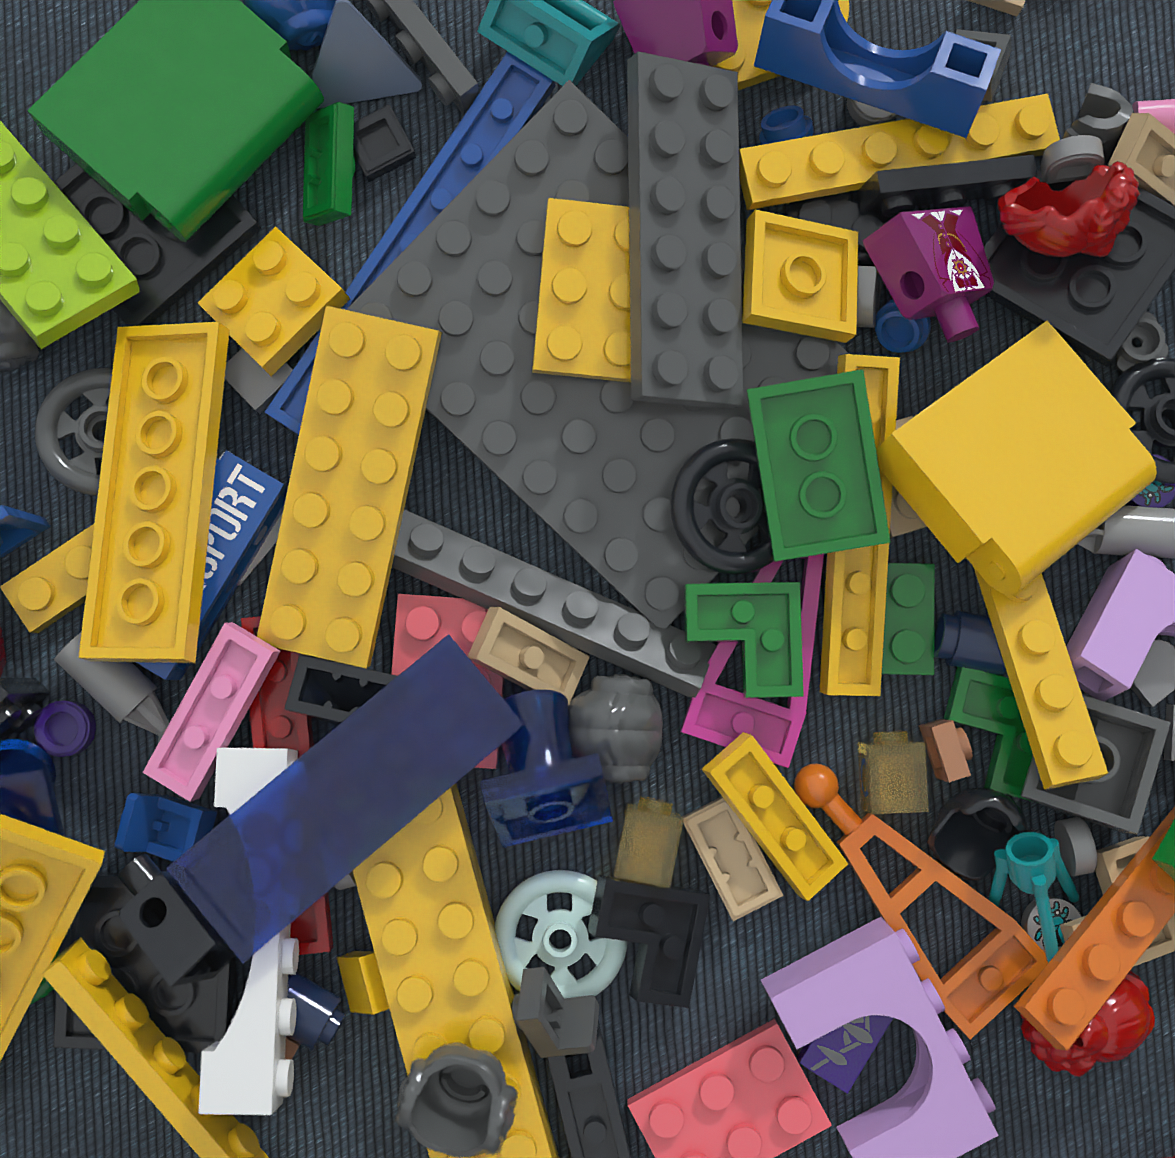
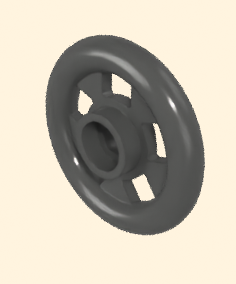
(55, 425)

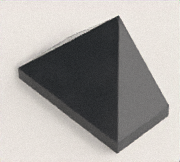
(332, 689)

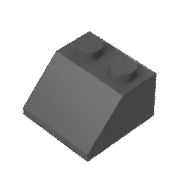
(1131, 752)

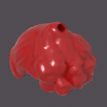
(1074, 219)
(1109, 1036)

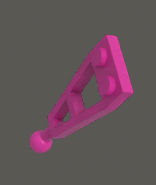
(724, 714)

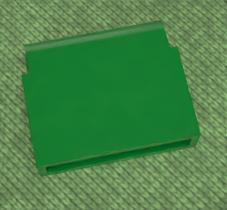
(178, 107)

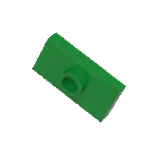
(328, 164)

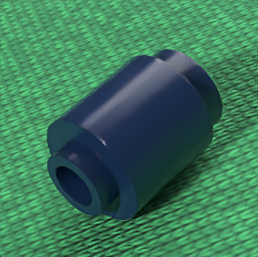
(968, 642)
(315, 1012)

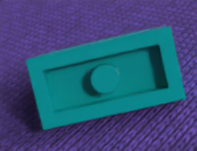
(550, 35)

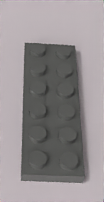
(684, 233)

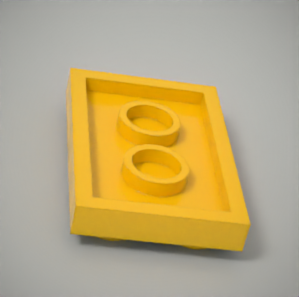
(584, 292)

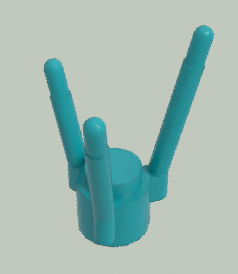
(1032, 866)

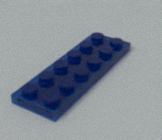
(344, 798)

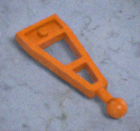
(991, 971)

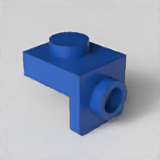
(162, 825)

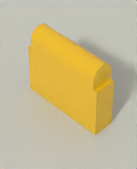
(1018, 461)

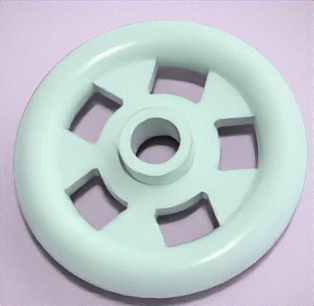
(531, 900)

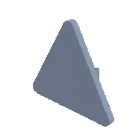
(358, 61)

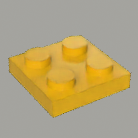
(800, 276)
(273, 300)

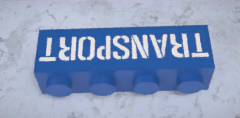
(242, 516)

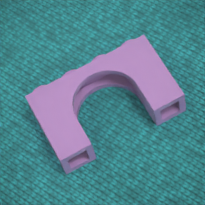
(1122, 623)
(873, 974)

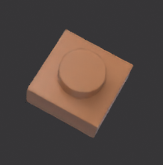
(947, 749)

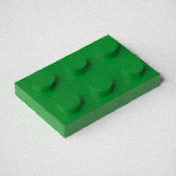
(818, 465)

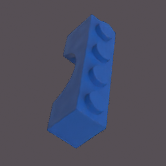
(927, 84)

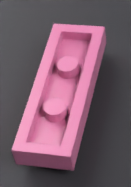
(211, 711)

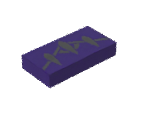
(844, 1051)

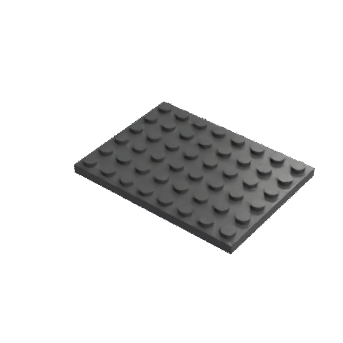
(567, 444)

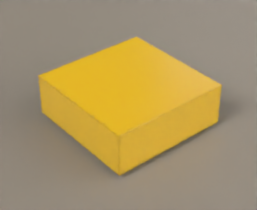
(362, 982)

